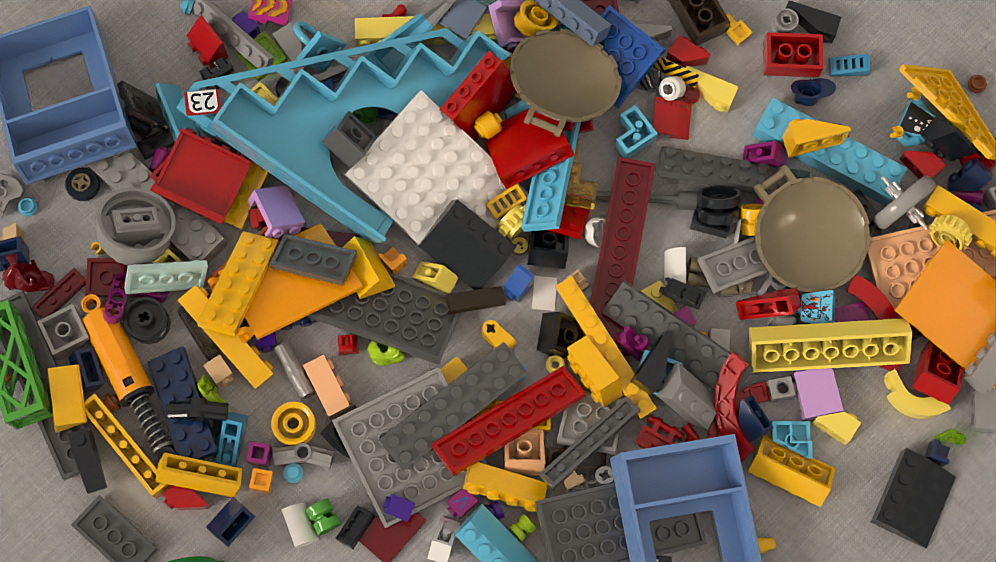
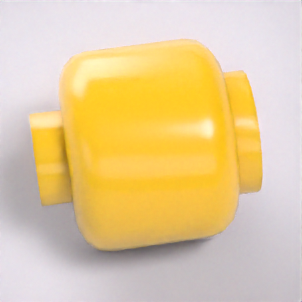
(488, 125)

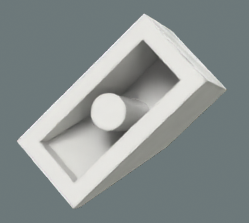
(443, 540)

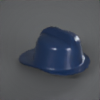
(812, 90)

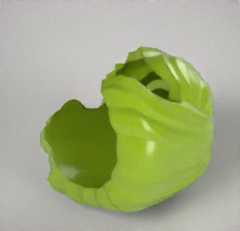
(384, 355)

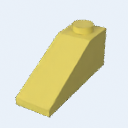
(714, 90)

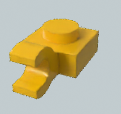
(738, 30)

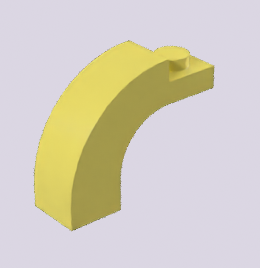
(909, 404)

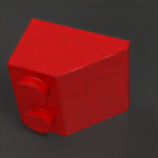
(206, 43)

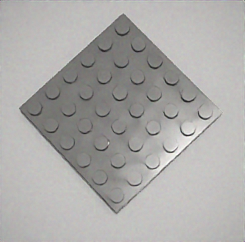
(359, 431)

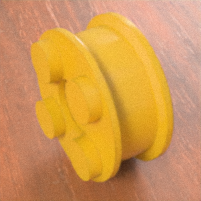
(533, 19)
(293, 411)

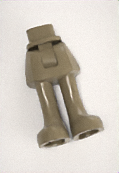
(696, 280)

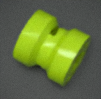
(522, 528)

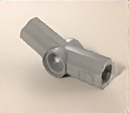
(315, 456)

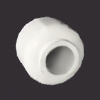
(672, 88)

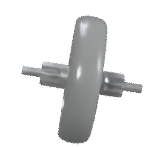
(904, 202)

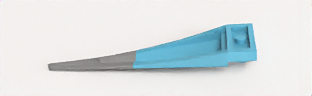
(389, 58)

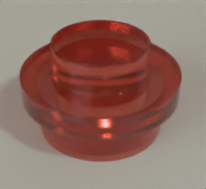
(691, 95)

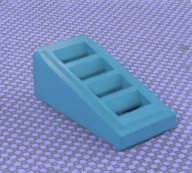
(857, 71)

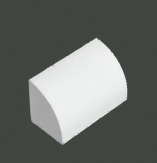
(675, 264)
(300, 525)

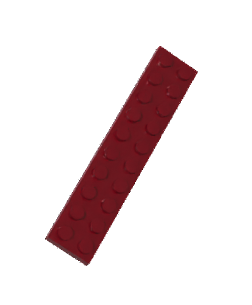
(621, 235)

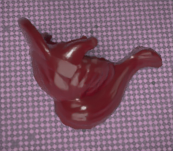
(26, 276)

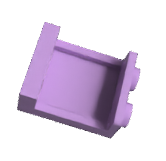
(502, 16)
(278, 210)
(817, 393)

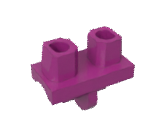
(631, 342)

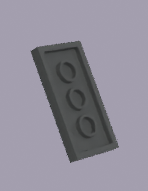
(313, 259)
(113, 533)

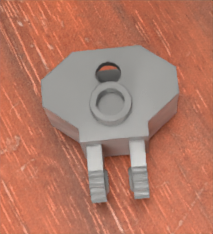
(11, 191)

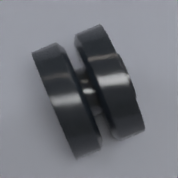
(719, 205)
(137, 323)

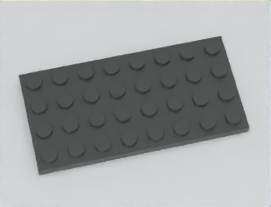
(402, 317)
(590, 528)

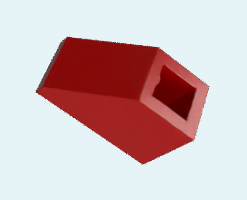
(686, 53)

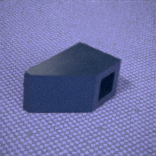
(971, 177)

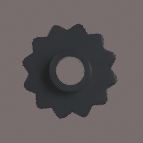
(651, 79)

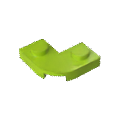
(209, 390)

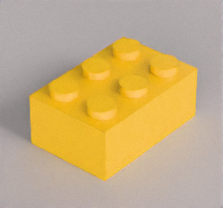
(594, 372)

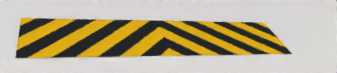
(675, 70)

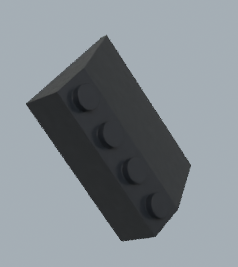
(466, 245)
(913, 498)

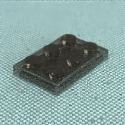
(142, 106)

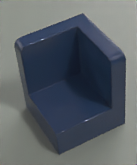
(937, 453)

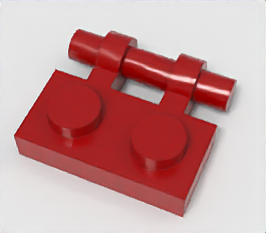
(650, 438)

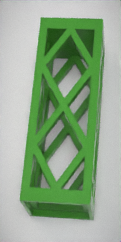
(41, 401)

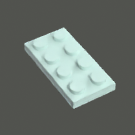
(165, 276)

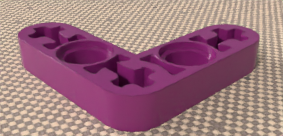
(121, 292)

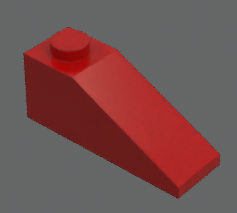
(769, 304)

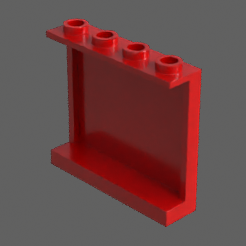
(483, 90)
(526, 149)
(202, 176)

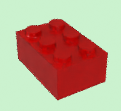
(793, 54)
(937, 374)

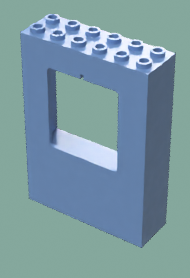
(72, 130)
(681, 482)

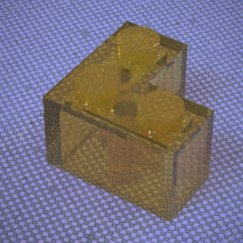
(580, 192)

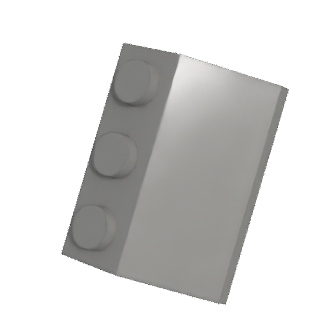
(688, 397)

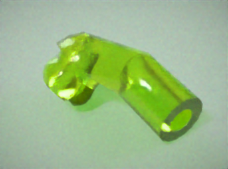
(952, 436)

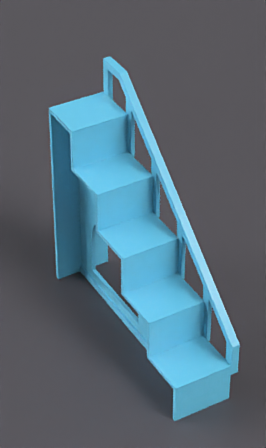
(290, 133)

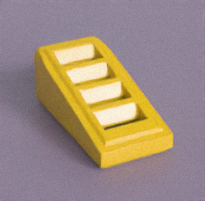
(518, 190)

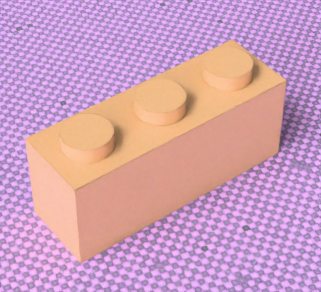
(327, 386)

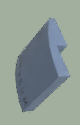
(463, 17)

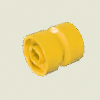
(749, 214)

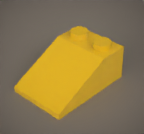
(812, 135)

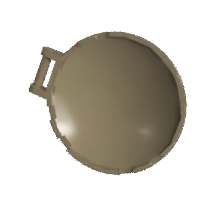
(563, 78)
(811, 232)

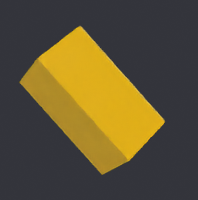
(369, 268)
(66, 397)

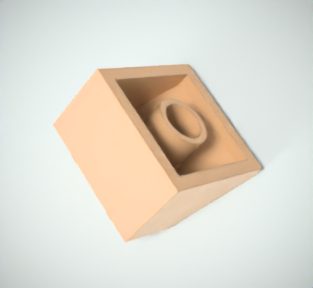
(525, 454)

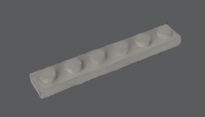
(233, 34)

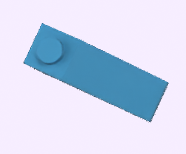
(231, 439)

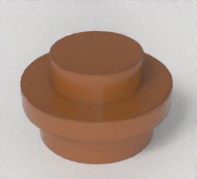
(977, 83)
(112, 402)

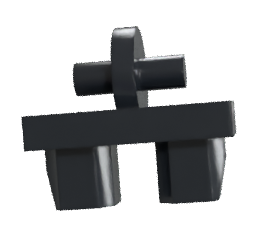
(224, 69)

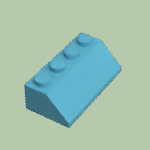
(168, 99)
(491, 539)

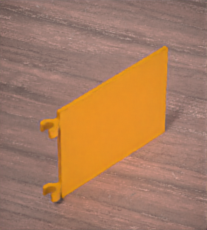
(289, 296)
(952, 304)

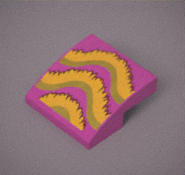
(272, 10)

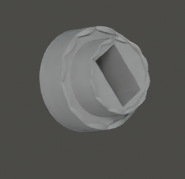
(134, 225)

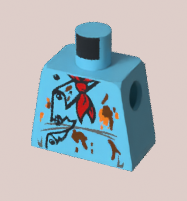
(818, 307)

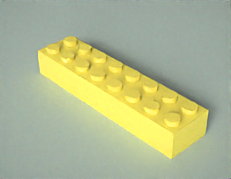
(830, 345)

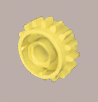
(511, 223)
(952, 229)

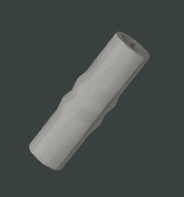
(294, 370)

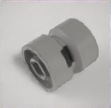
(785, 21)

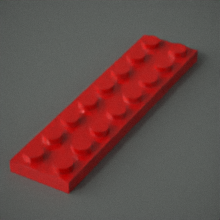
(508, 420)

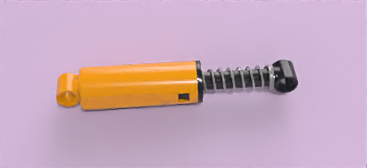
(125, 372)

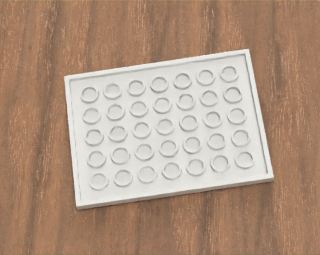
(423, 166)

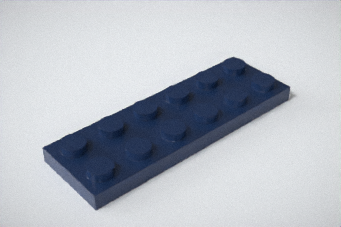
(176, 382)

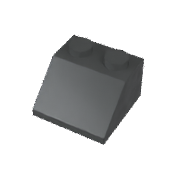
(349, 140)

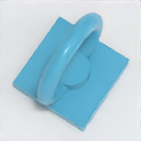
(318, 45)

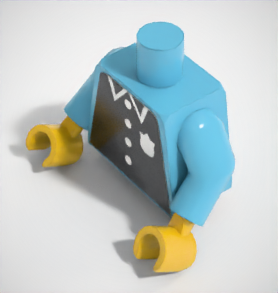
(913, 121)

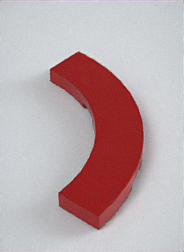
(877, 302)
(759, 392)
(725, 402)

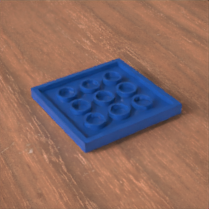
(632, 51)

